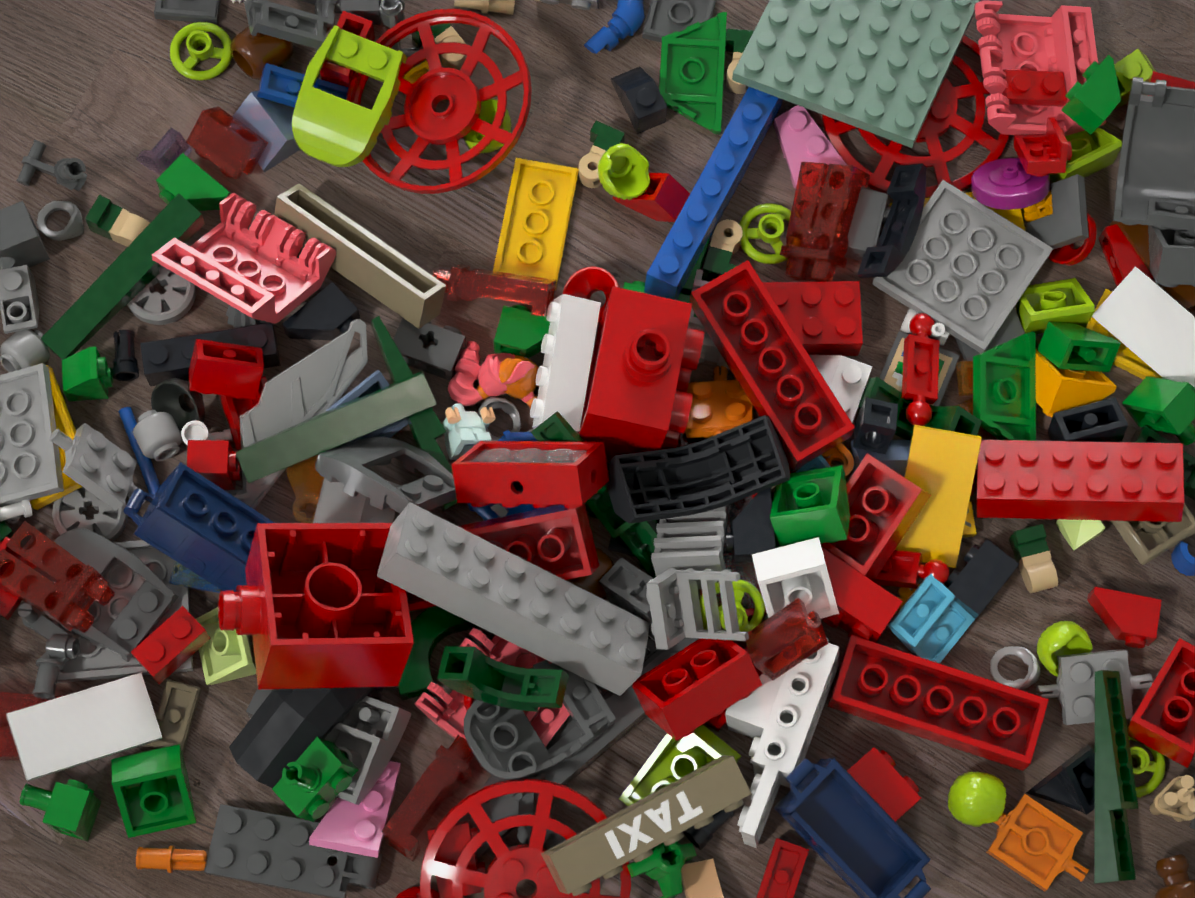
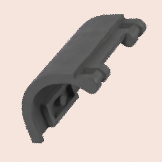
(1157, 158)

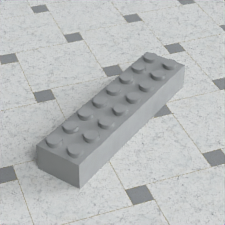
(514, 599)

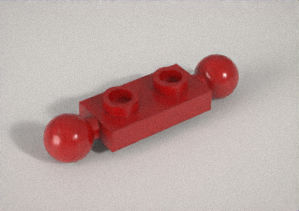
(920, 370)
(906, 568)

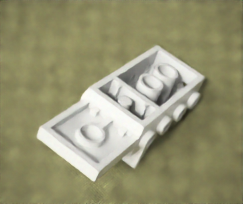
(782, 723)

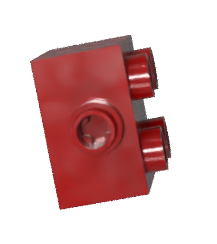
(640, 374)
(320, 607)

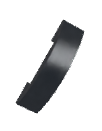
(908, 196)

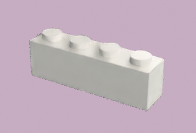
(566, 360)

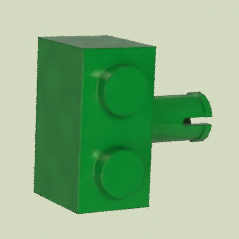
(1164, 407)
(315, 779)
(68, 808)

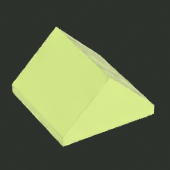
(226, 653)

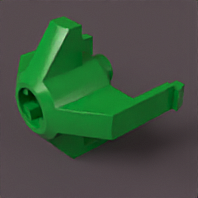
(665, 866)

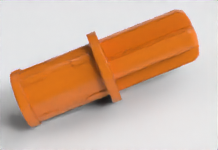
(171, 859)

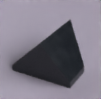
(1071, 783)

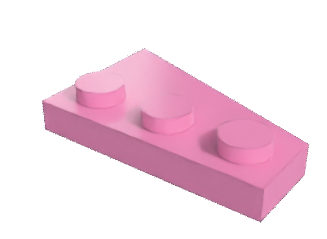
(803, 141)
(359, 827)

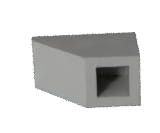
(18, 299)

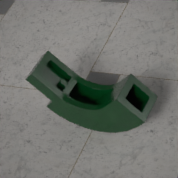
(945, 418)
(427, 632)
(501, 684)

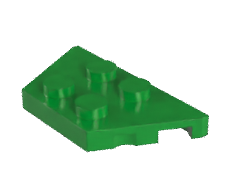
(695, 72)
(1007, 389)

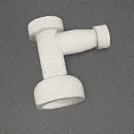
(938, 329)
(198, 431)
(14, 511)

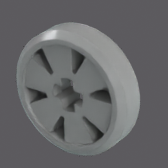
(167, 307)
(68, 515)

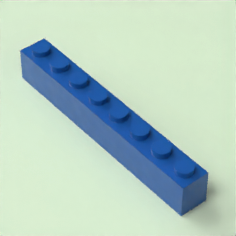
(711, 194)

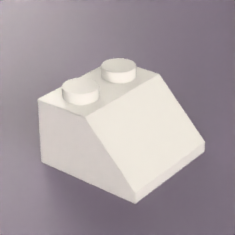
(845, 378)
(795, 573)

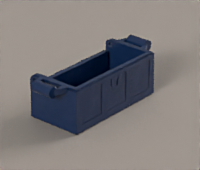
(198, 526)
(852, 831)

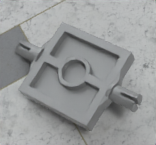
(97, 465)
(1077, 683)

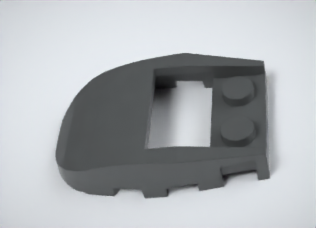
(291, 23)
(351, 464)
(143, 609)
(509, 744)

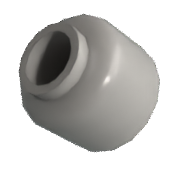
(23, 350)
(157, 435)

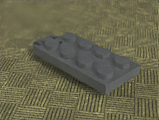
(278, 854)

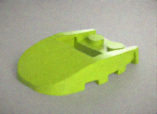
(337, 128)

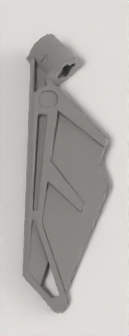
(299, 395)

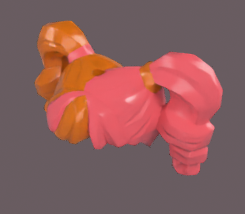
(496, 376)

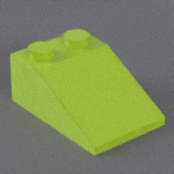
(674, 760)

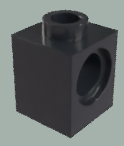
(875, 425)

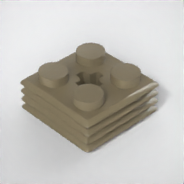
(1152, 540)

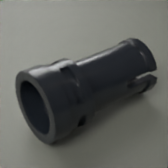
(125, 363)
(701, 836)

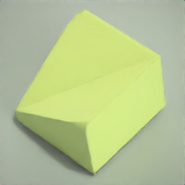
(1079, 531)

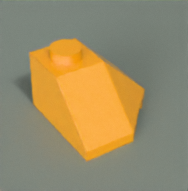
(1067, 388)

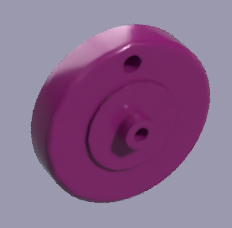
(1007, 186)

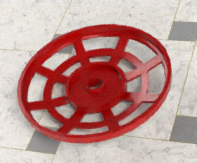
(457, 88)
(938, 121)
(518, 861)

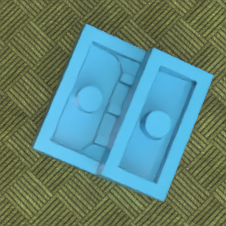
(930, 621)

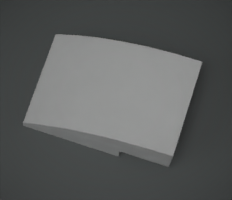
(368, 740)

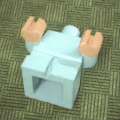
(465, 429)

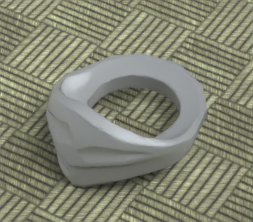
(74, 227)
(508, 407)
(1027, 657)

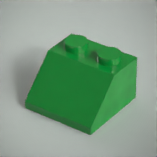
(811, 507)
(153, 791)

